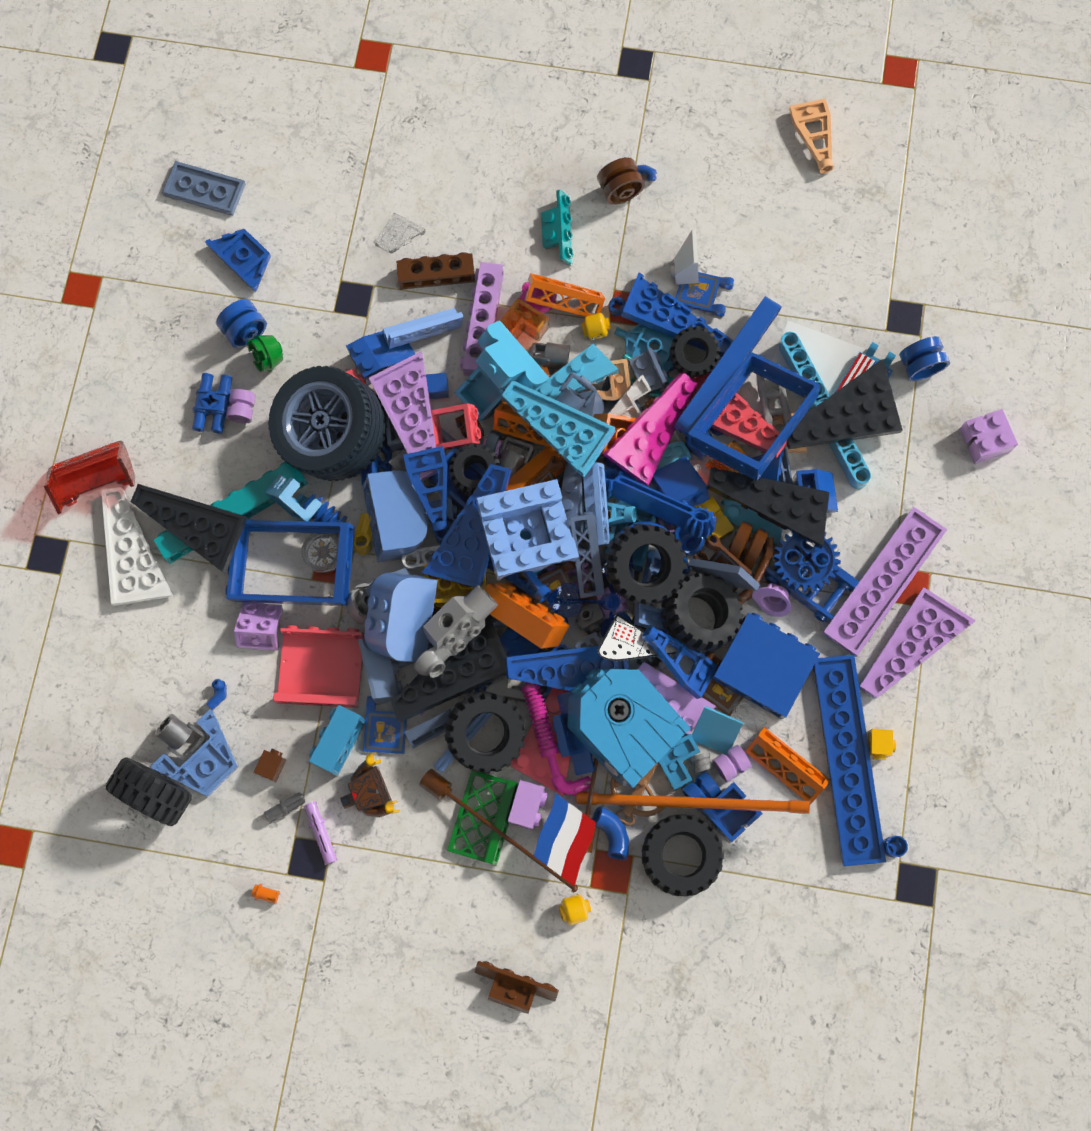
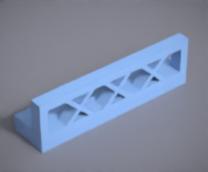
(422, 327)
(597, 501)

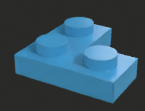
(673, 764)

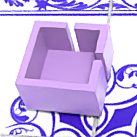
(992, 436)
(527, 805)

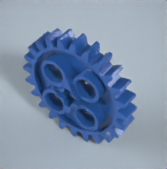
(792, 570)

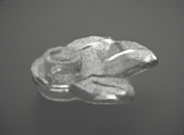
(750, 720)

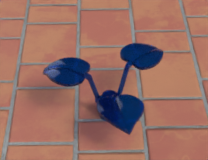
(566, 601)

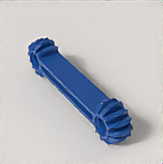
(694, 521)

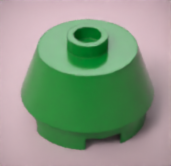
(266, 352)

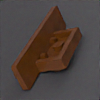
(512, 989)

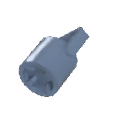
(571, 397)

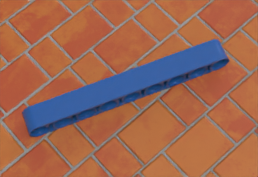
(729, 363)

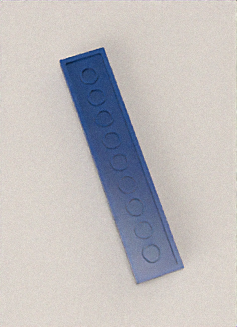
(849, 761)

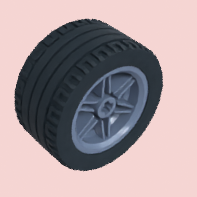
(305, 417)

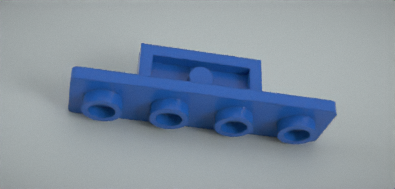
(568, 743)

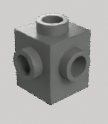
(590, 618)

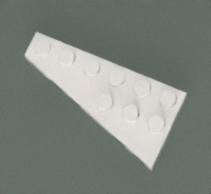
(131, 563)

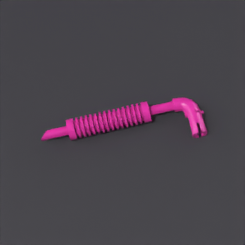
(547, 742)

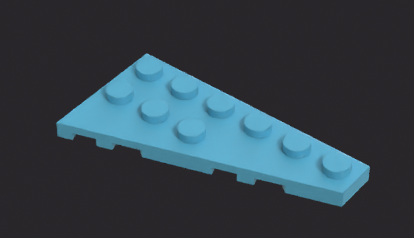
(567, 430)

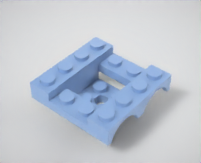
(518, 510)

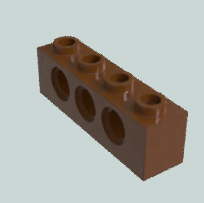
(429, 278)

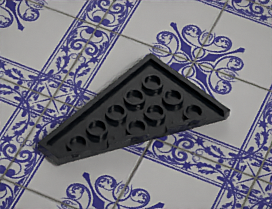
(854, 412)

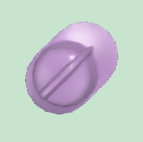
(773, 600)

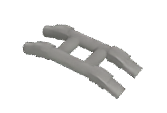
(765, 396)

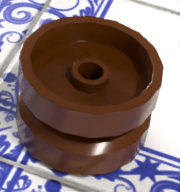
(620, 180)
(747, 546)

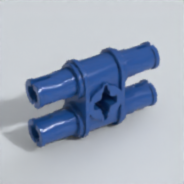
(205, 396)

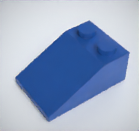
(373, 354)

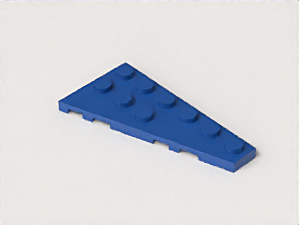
(665, 313)
(464, 548)
(559, 668)

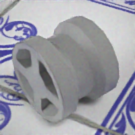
(701, 762)

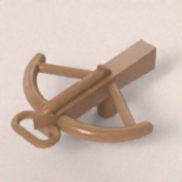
(629, 810)

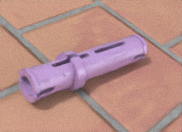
(320, 832)

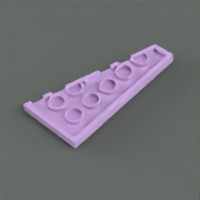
(407, 403)
(920, 634)

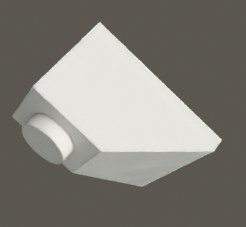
(686, 262)

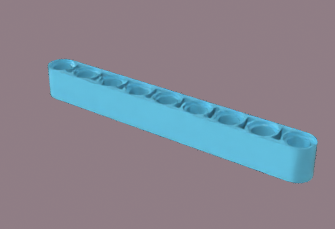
(807, 367)

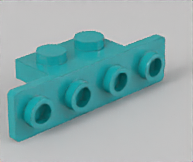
(557, 227)

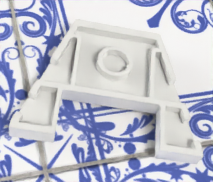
(627, 406)

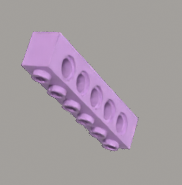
(487, 273)

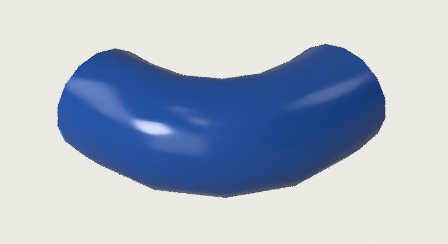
(615, 831)

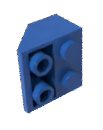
(818, 480)

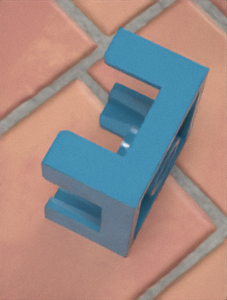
(282, 493)

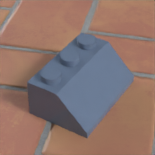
(380, 675)

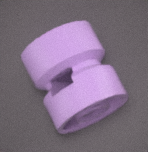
(241, 405)
(733, 762)

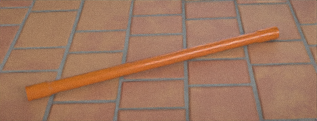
(791, 806)

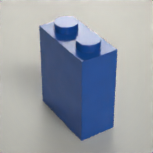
(681, 482)

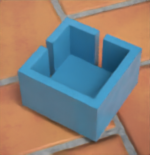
(481, 393)

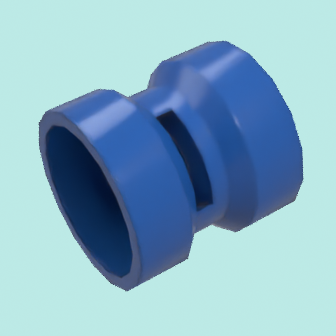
(898, 845)

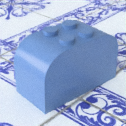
(395, 514)
(396, 615)

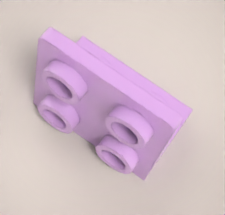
(258, 626)

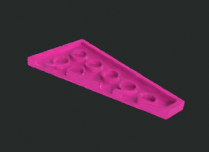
(649, 434)

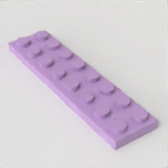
(884, 581)

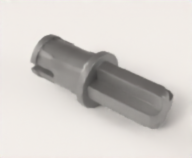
(284, 807)

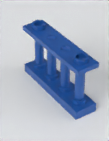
(844, 579)

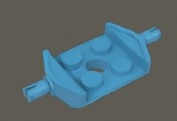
(639, 340)

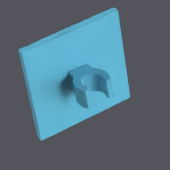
(716, 730)

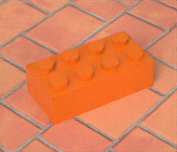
(525, 616)

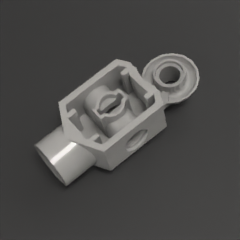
(453, 629)

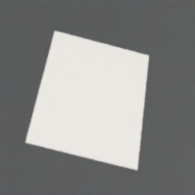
(828, 354)

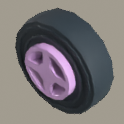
(493, 441)

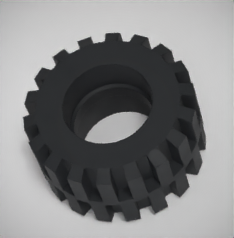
(710, 344)
(463, 460)

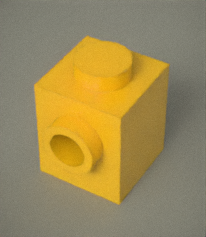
(881, 743)

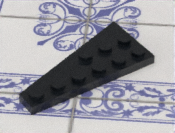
(202, 527)

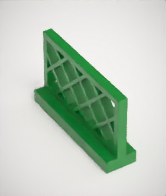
(495, 841)

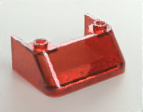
(87, 472)

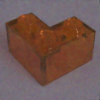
(526, 319)

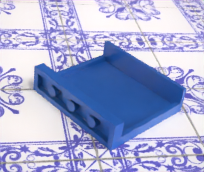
(766, 665)

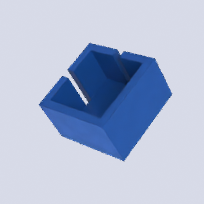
(727, 821)

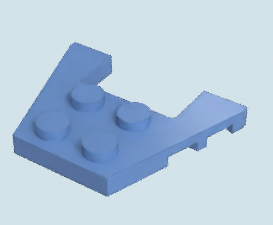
(208, 765)

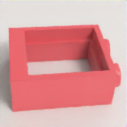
(472, 428)

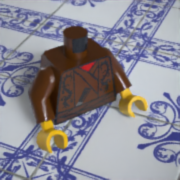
(369, 790)

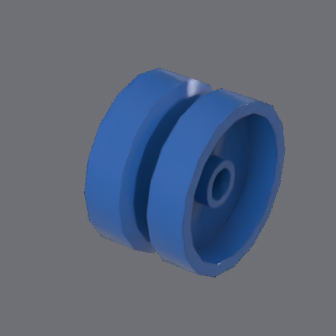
(241, 322)
(924, 358)

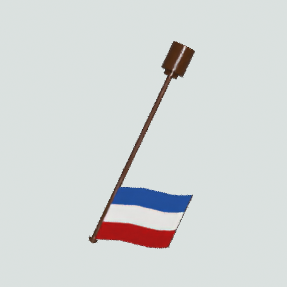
(560, 842)

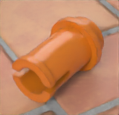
(265, 894)

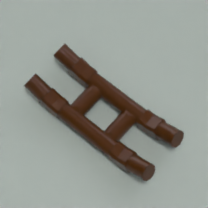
(767, 555)

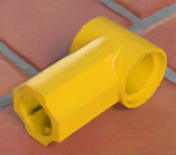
(363, 533)

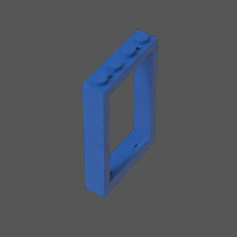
(773, 372)
(237, 566)

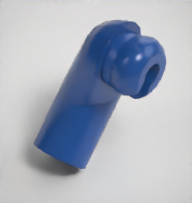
(649, 171)
(220, 693)

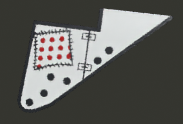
(625, 642)

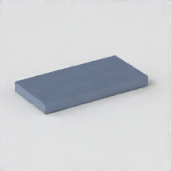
(203, 188)

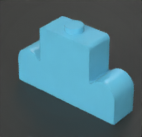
(506, 359)

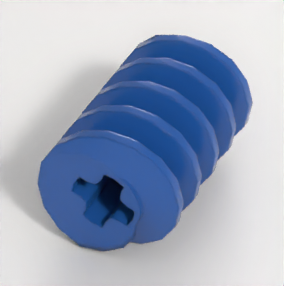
(324, 514)

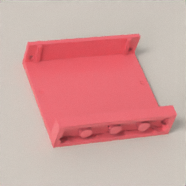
(320, 667)

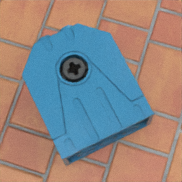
(623, 722)

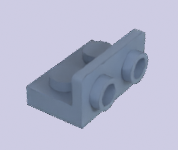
(648, 366)

